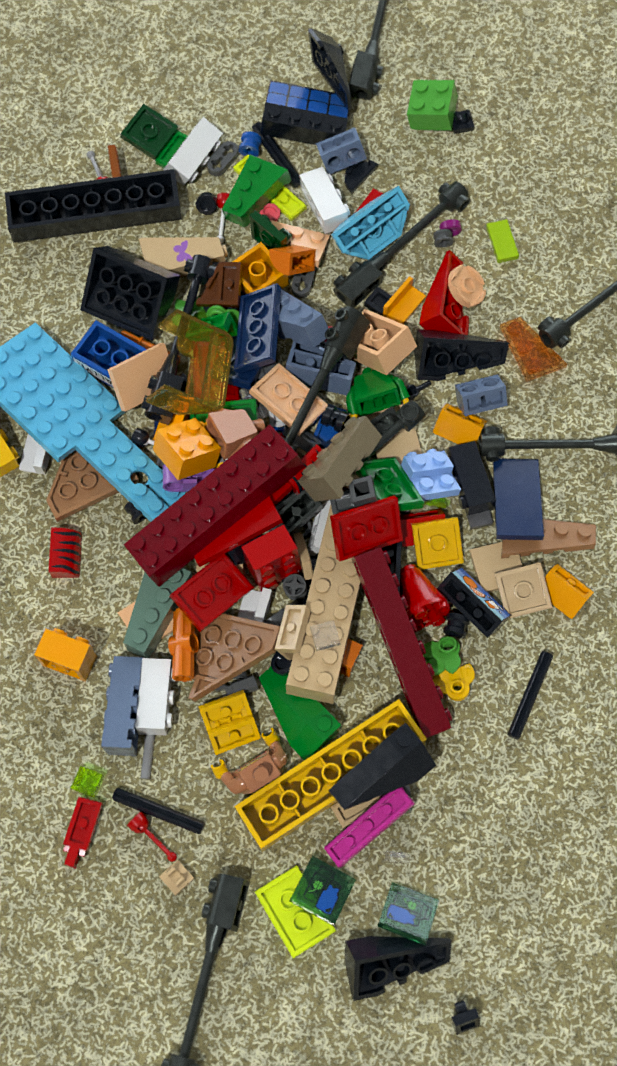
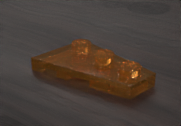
(529, 351)

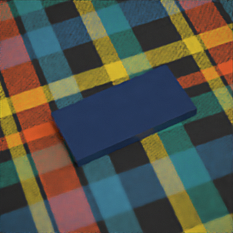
(257, 329)
(517, 499)

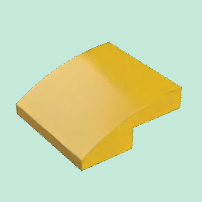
(229, 722)

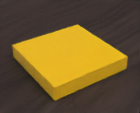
(437, 543)

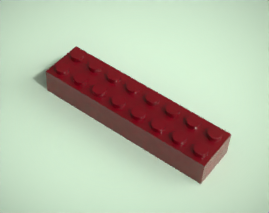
(214, 505)

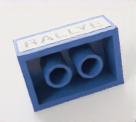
(103, 349)

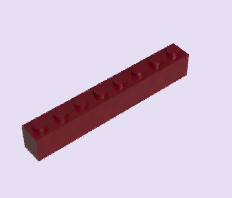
(401, 642)

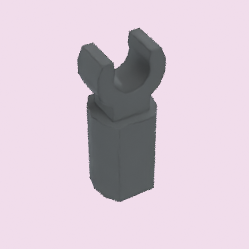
(247, 684)

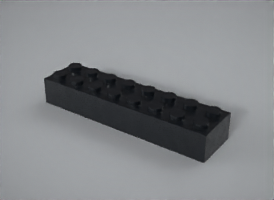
(92, 205)

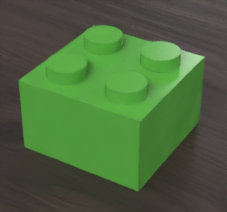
(432, 104)

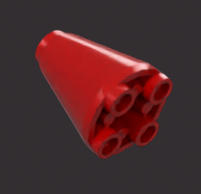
(424, 600)

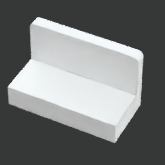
(34, 457)
(256, 605)

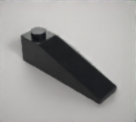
(448, 352)
(391, 765)
(381, 960)

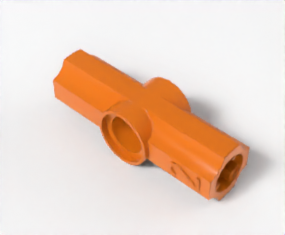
(182, 647)

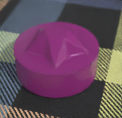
(453, 225)

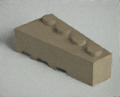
(340, 459)

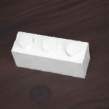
(194, 151)
(324, 199)
(155, 697)

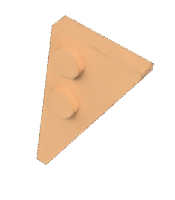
(306, 238)

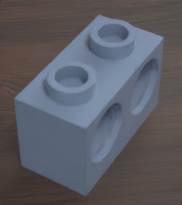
(341, 151)
(481, 395)

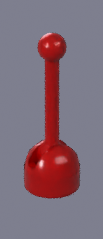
(139, 825)

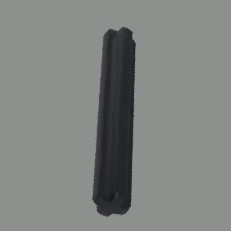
(277, 154)
(530, 695)
(158, 810)

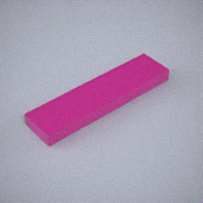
(369, 826)

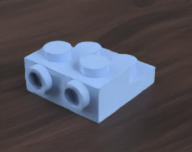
(431, 474)

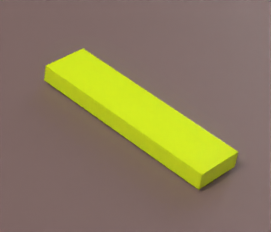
(285, 200)

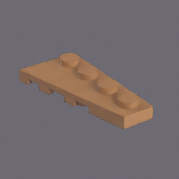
(557, 536)

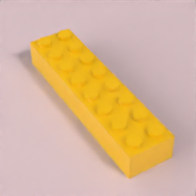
(304, 789)

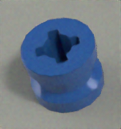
(250, 144)

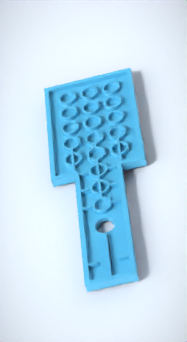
(72, 412)

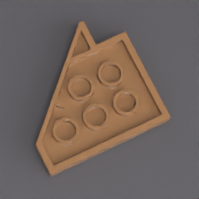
(78, 487)
(229, 649)

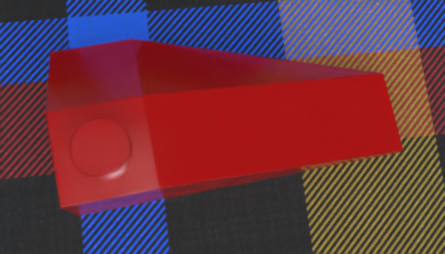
(440, 308)

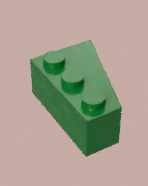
(254, 189)

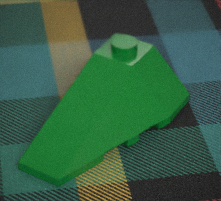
(303, 720)

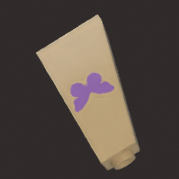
(173, 252)

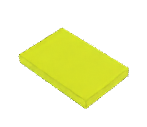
(294, 925)

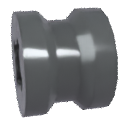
(295, 582)

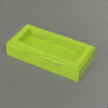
(502, 241)

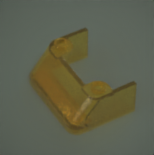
(208, 371)

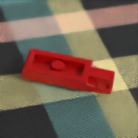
(81, 830)

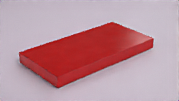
(251, 525)

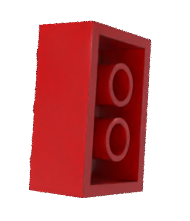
(272, 558)

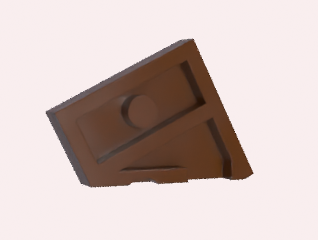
(223, 286)

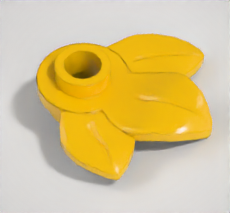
(462, 677)

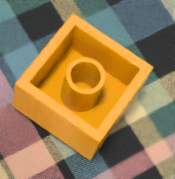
(259, 271)
(186, 448)
(66, 654)

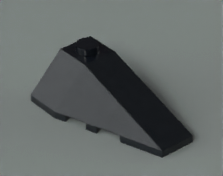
(329, 61)

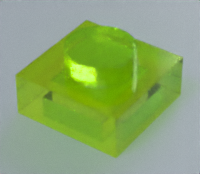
(87, 782)

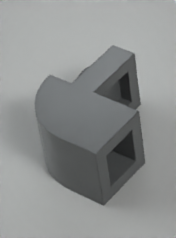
(360, 492)

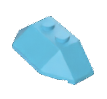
(373, 225)

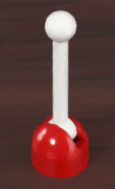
(221, 199)

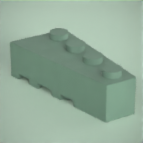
(152, 613)

